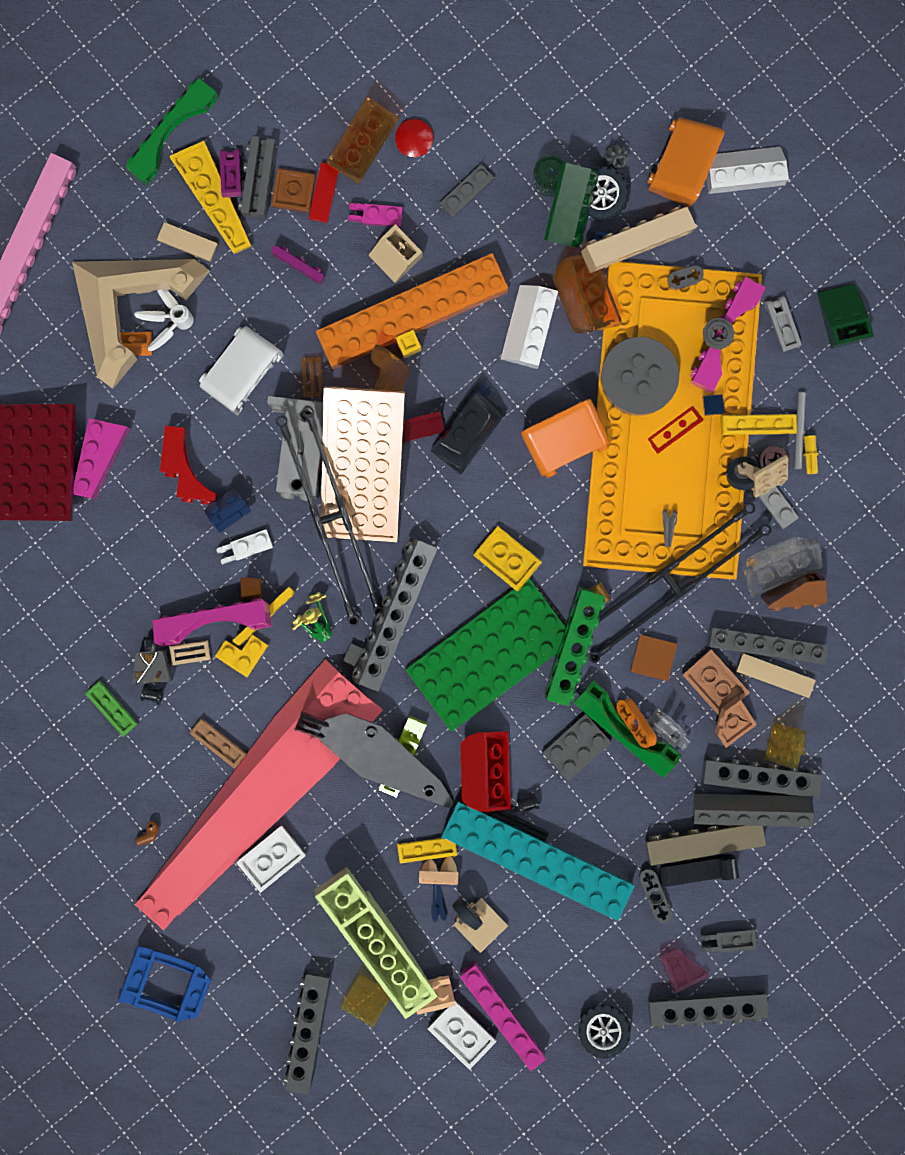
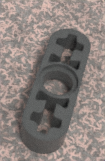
(655, 911)

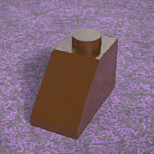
(252, 589)

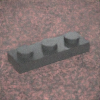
(466, 191)

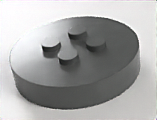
(639, 376)

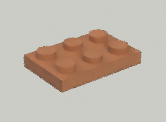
(714, 681)

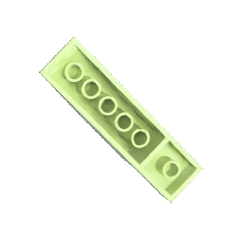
(375, 941)

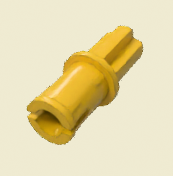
(811, 454)

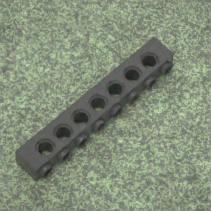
(403, 608)

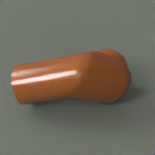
(150, 834)

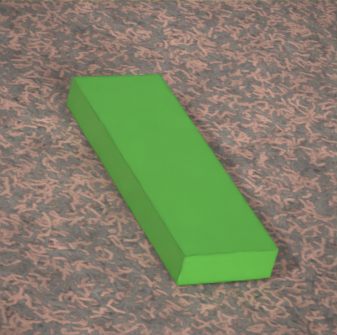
(111, 708)

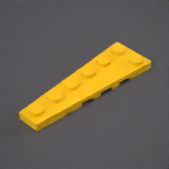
(205, 182)

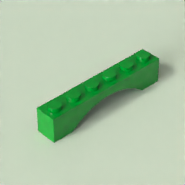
(196, 101)
(597, 705)

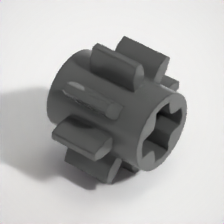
(616, 156)

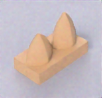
(447, 875)

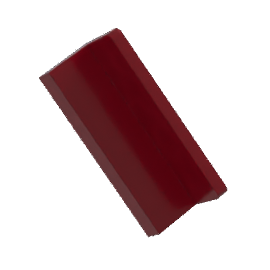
(422, 427)

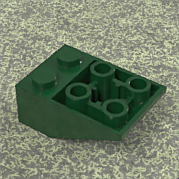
(844, 316)

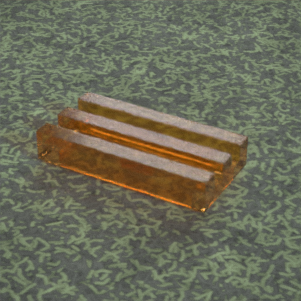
(304, 377)

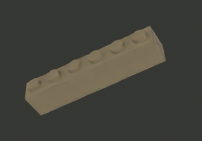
(703, 842)

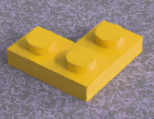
(244, 659)

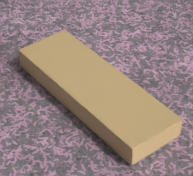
(187, 242)

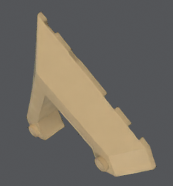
(98, 290)

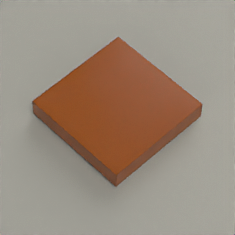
(293, 190)
(653, 657)

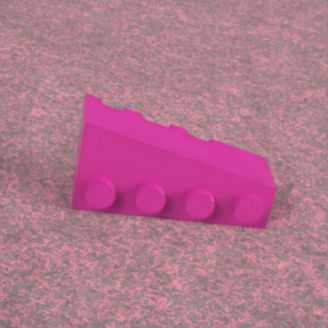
(97, 456)

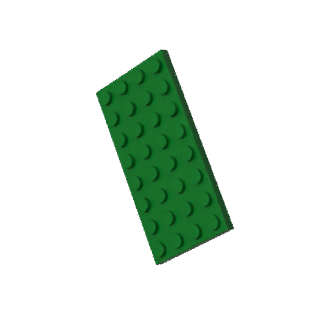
(488, 655)

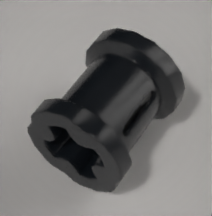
(152, 694)
(528, 803)

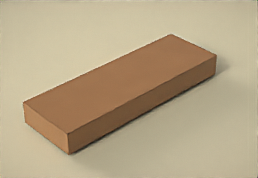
(218, 743)

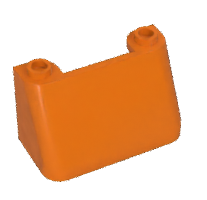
(686, 161)
(565, 438)

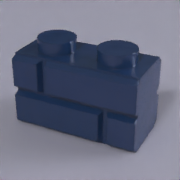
(227, 510)

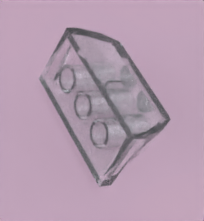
(781, 564)

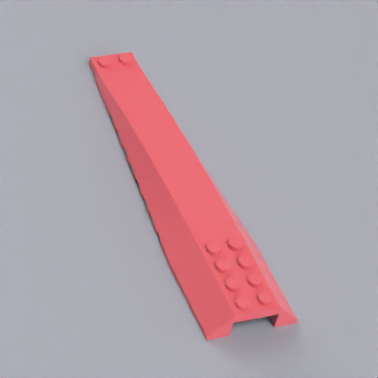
(257, 794)

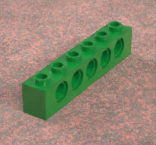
(583, 598)

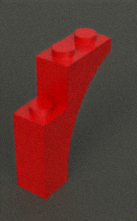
(175, 462)

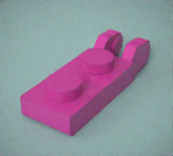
(376, 215)

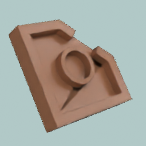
(733, 722)

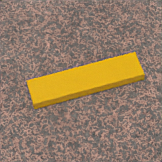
(758, 424)
(274, 606)

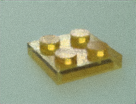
(366, 1000)

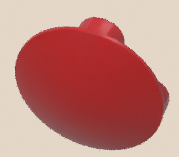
(414, 138)

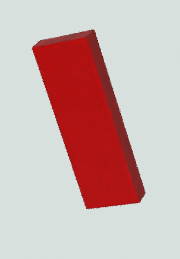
(323, 194)
(682, 424)

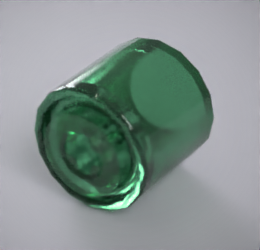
(544, 183)

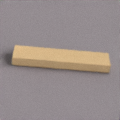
(775, 675)

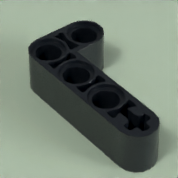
(699, 870)

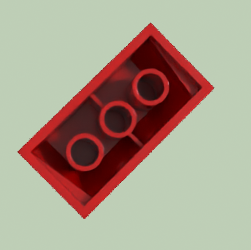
(486, 771)

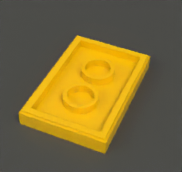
(507, 558)

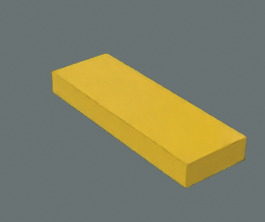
(426, 850)

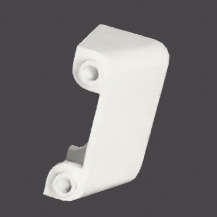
(240, 369)

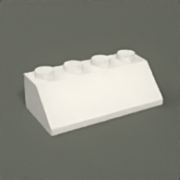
(747, 170)
(529, 325)

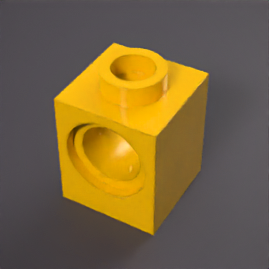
(408, 344)

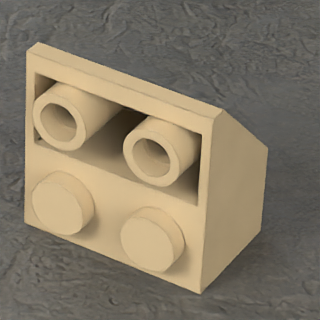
(395, 253)

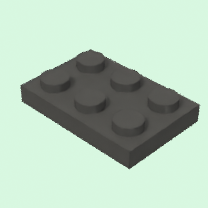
(576, 747)

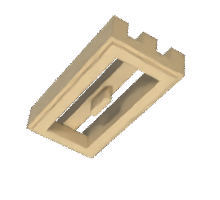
(206, 651)

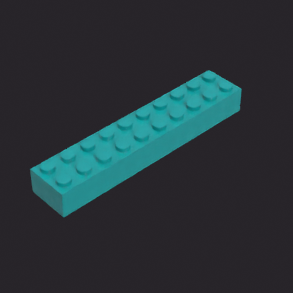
(538, 860)

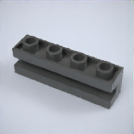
(258, 178)

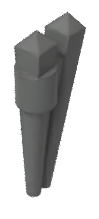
(669, 524)

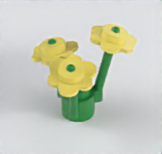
(321, 630)

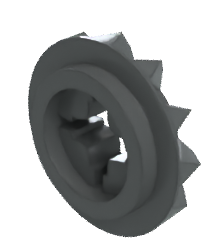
(727, 334)

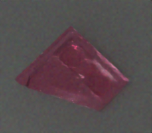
(681, 970)

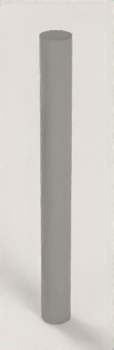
(800, 430)

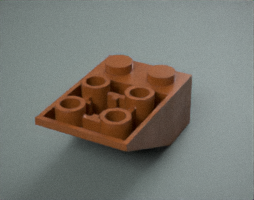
(805, 590)

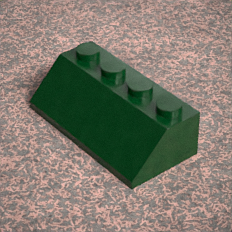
(571, 205)

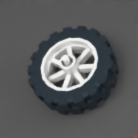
(618, 204)
(623, 1028)

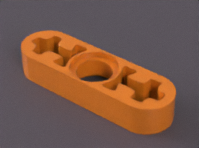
(643, 733)

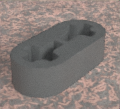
(683, 273)

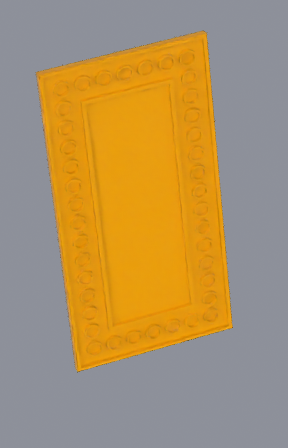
(630, 479)

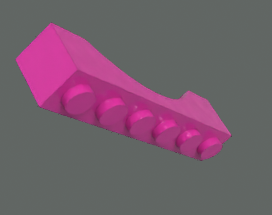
(709, 371)
(174, 629)
(501, 1015)

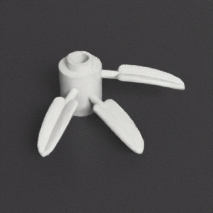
(179, 315)

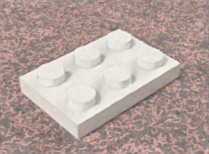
(271, 858)
(462, 1034)

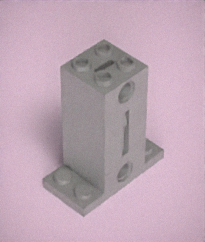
(304, 446)

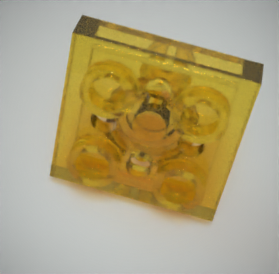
(789, 745)

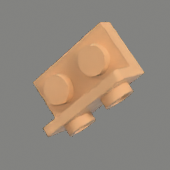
(444, 991)

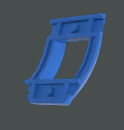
(137, 976)

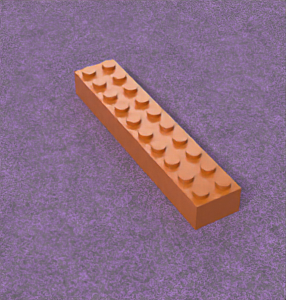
(412, 310)

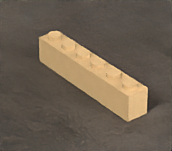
(638, 239)

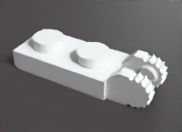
(247, 546)

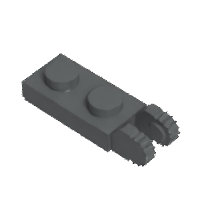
(731, 941)

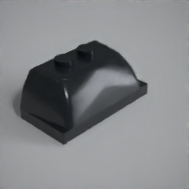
(468, 432)

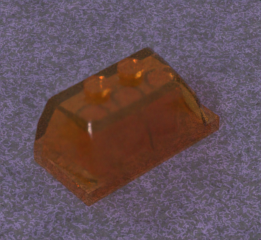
(362, 140)
(585, 296)

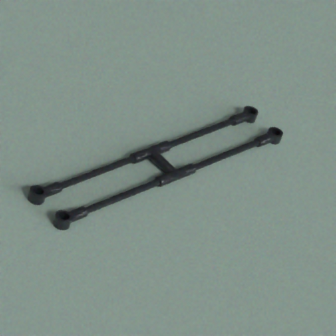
(319, 521)
(678, 592)

